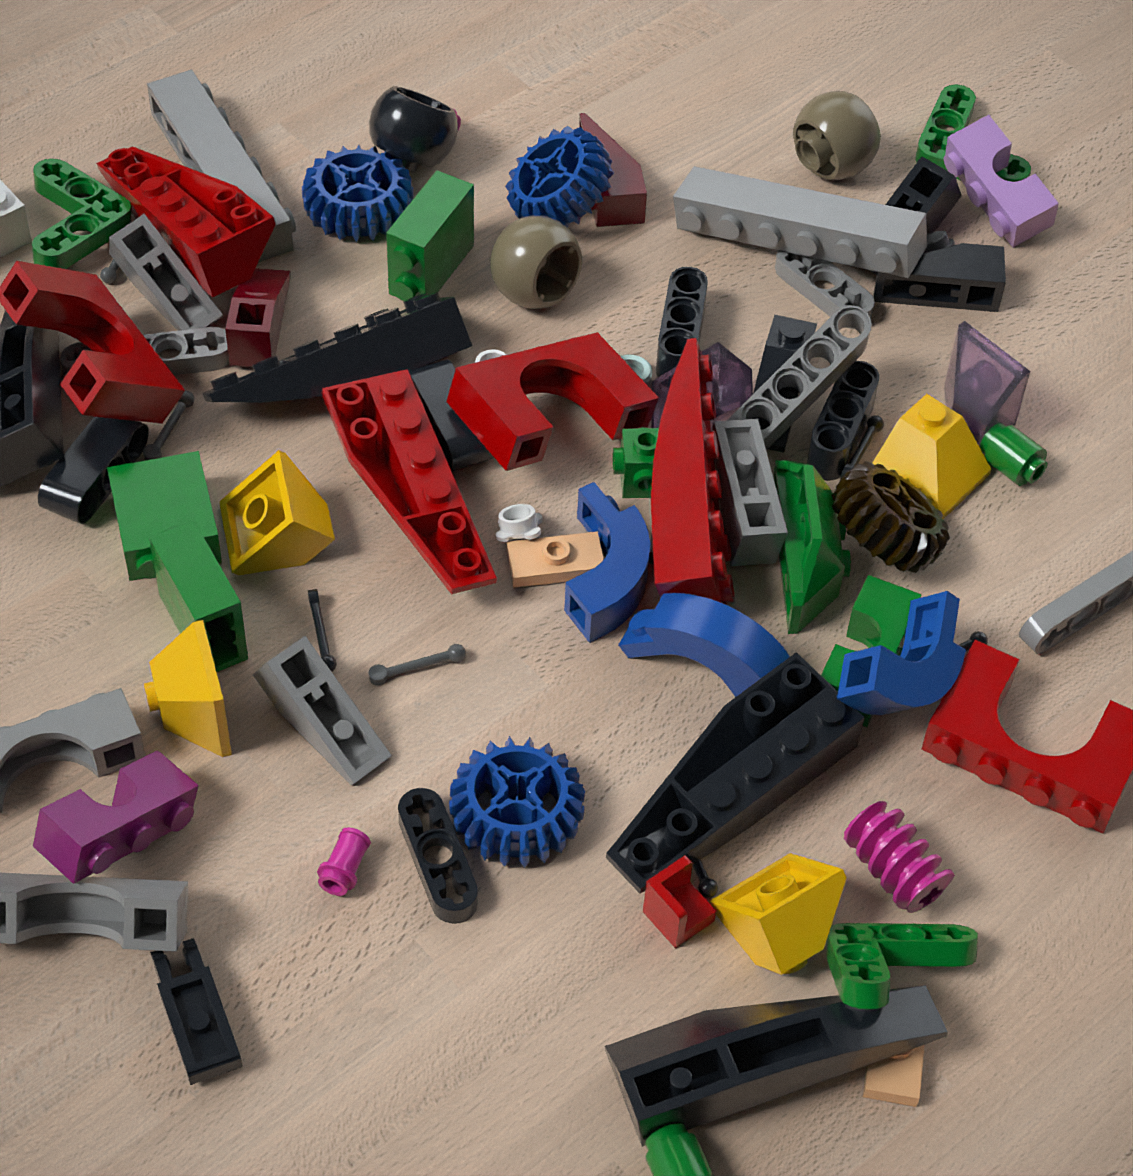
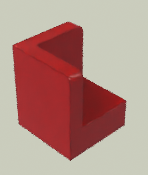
(676, 904)

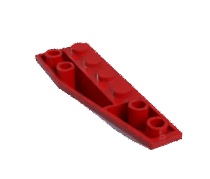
(202, 218)
(406, 470)
(686, 488)

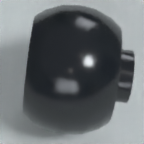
(413, 127)

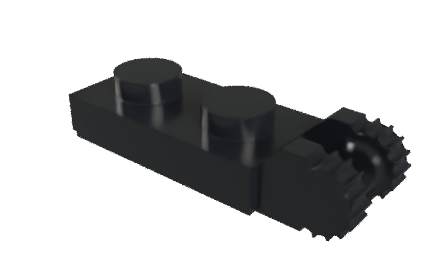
(196, 1016)

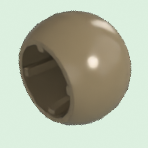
(836, 135)
(536, 262)

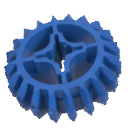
(560, 176)
(356, 192)
(516, 818)

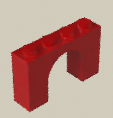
(582, 369)
(123, 372)
(970, 736)

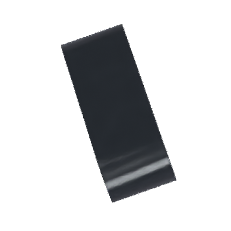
(681, 316)
(843, 420)
(455, 438)
(81, 478)

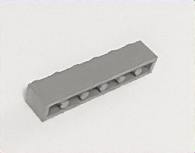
(208, 145)
(801, 221)

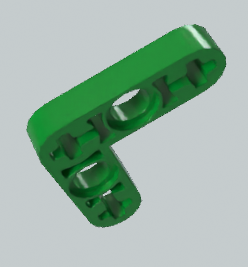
(958, 120)
(100, 213)
(863, 951)

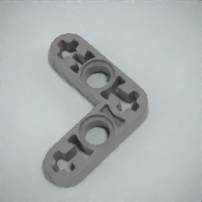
(803, 271)

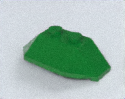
(812, 551)

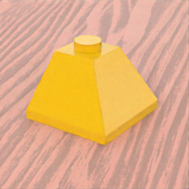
(935, 453)
(274, 519)
(189, 691)
(783, 911)

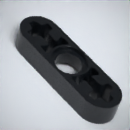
(434, 875)

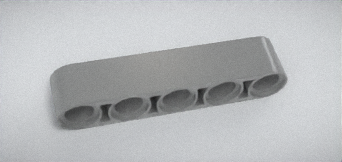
(805, 378)

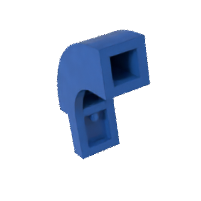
(614, 588)
(708, 633)
(928, 666)

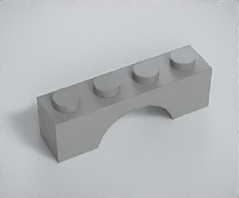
(90, 733)
(129, 911)

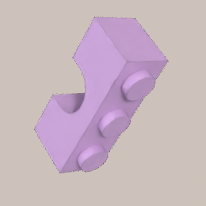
(1013, 208)

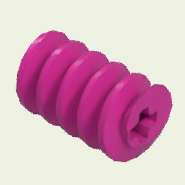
(896, 859)

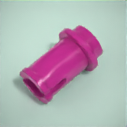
(339, 871)

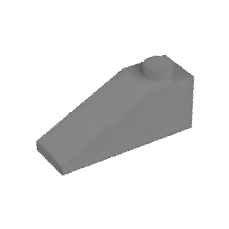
(162, 276)
(748, 494)
(321, 710)

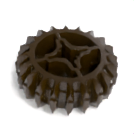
(890, 517)

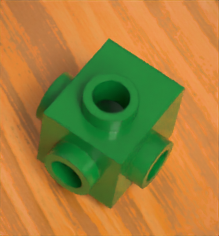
(635, 461)

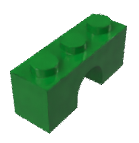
(875, 620)

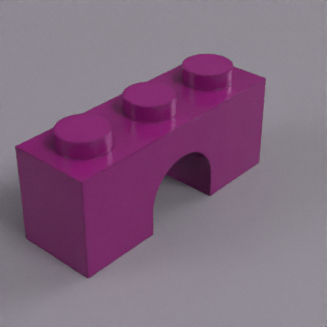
(89, 836)

